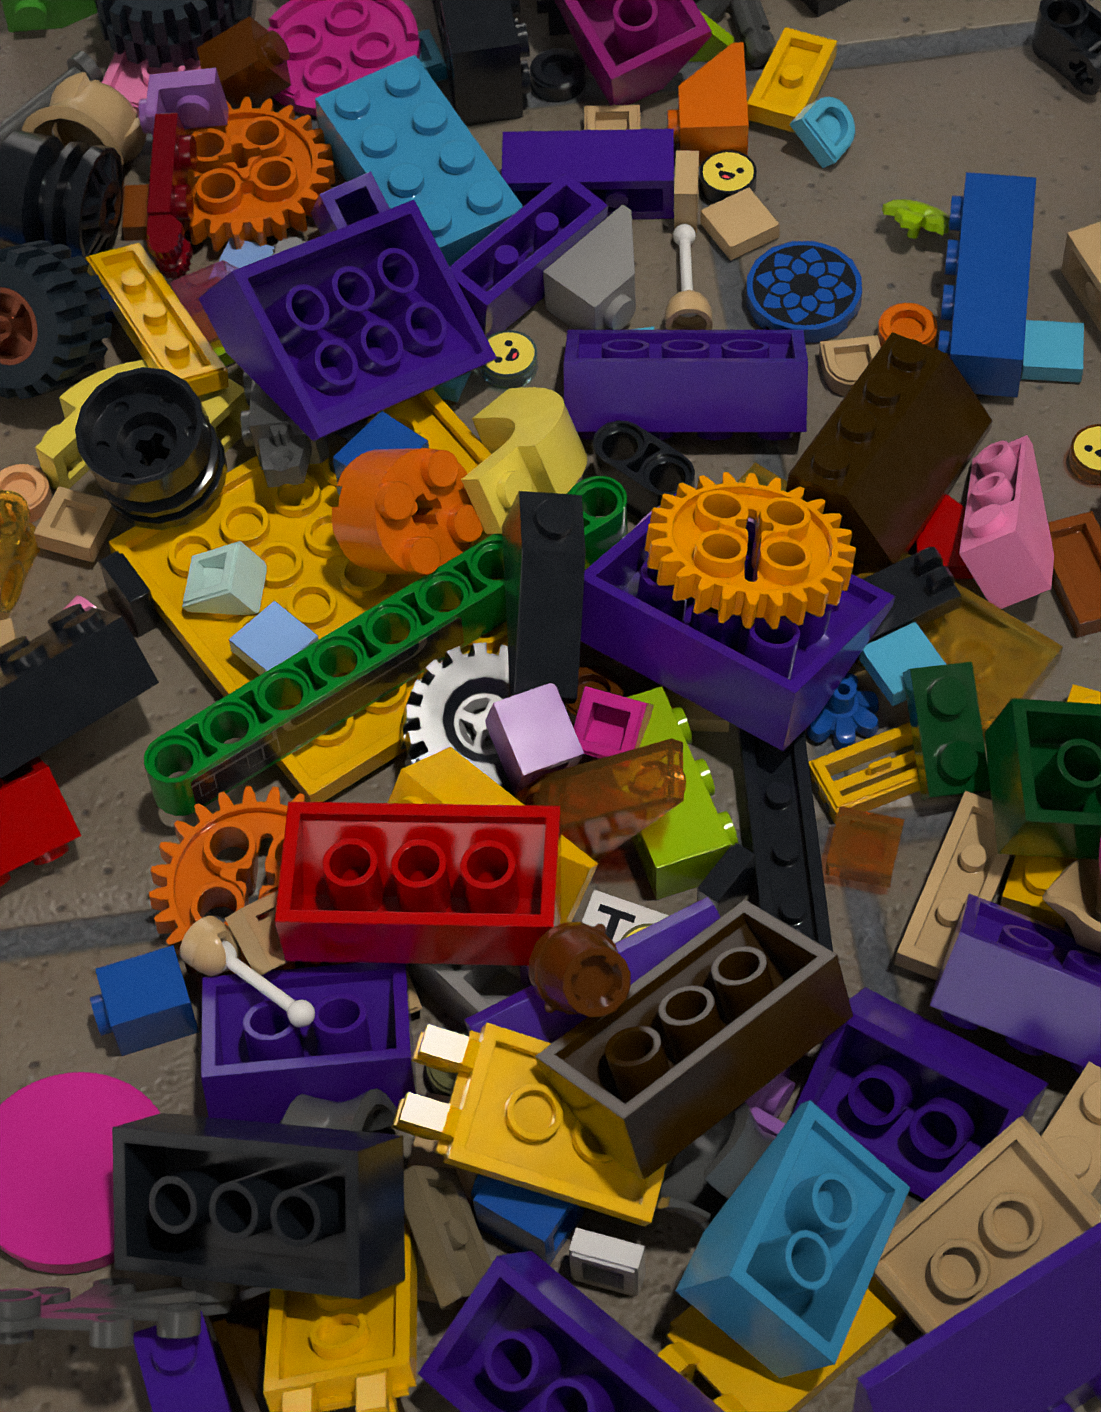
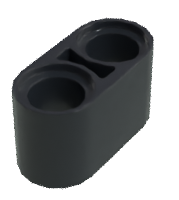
(640, 464)

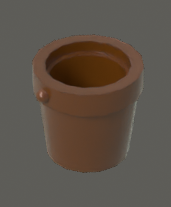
(579, 970)

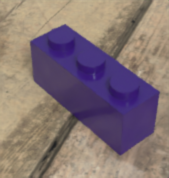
(615, 165)
(506, 268)

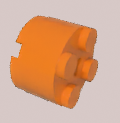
(404, 511)

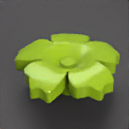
(915, 214)

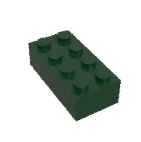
(1046, 778)

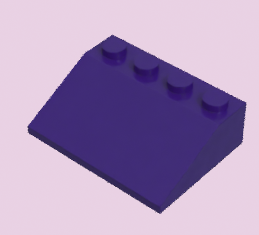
(349, 321)
(751, 677)
(1011, 1351)

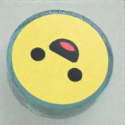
(515, 360)

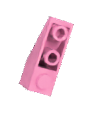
(1007, 525)

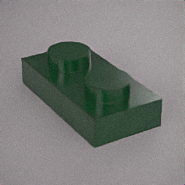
(946, 730)

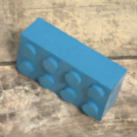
(418, 152)

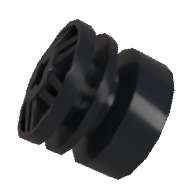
(59, 193)
(151, 448)

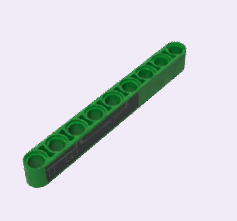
(362, 652)

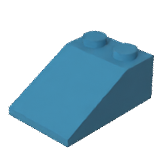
(796, 1245)

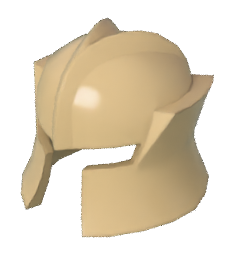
(90, 114)

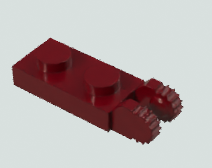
(170, 195)

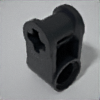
(1070, 41)

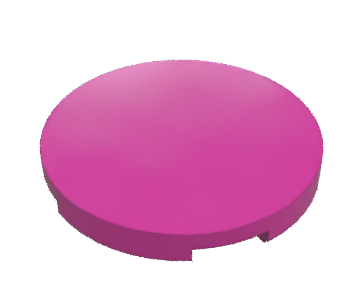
(340, 43)
(61, 1169)

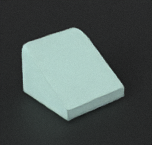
(225, 581)

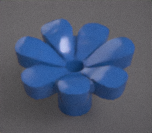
(845, 714)

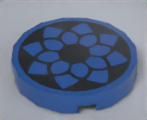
(804, 289)

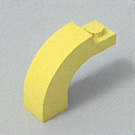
(59, 449)
(530, 451)

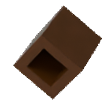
(248, 62)

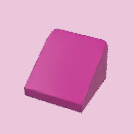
(610, 723)

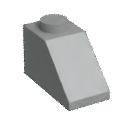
(595, 278)

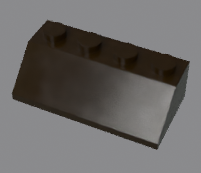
(893, 448)
(698, 1037)

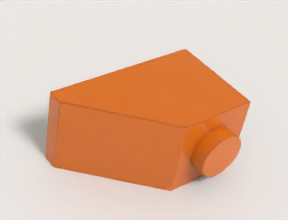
(713, 106)

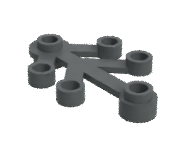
(111, 1308)

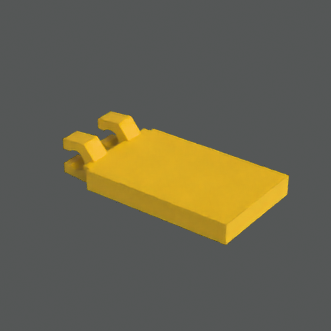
(516, 1125)
(341, 1349)
(750, 1386)

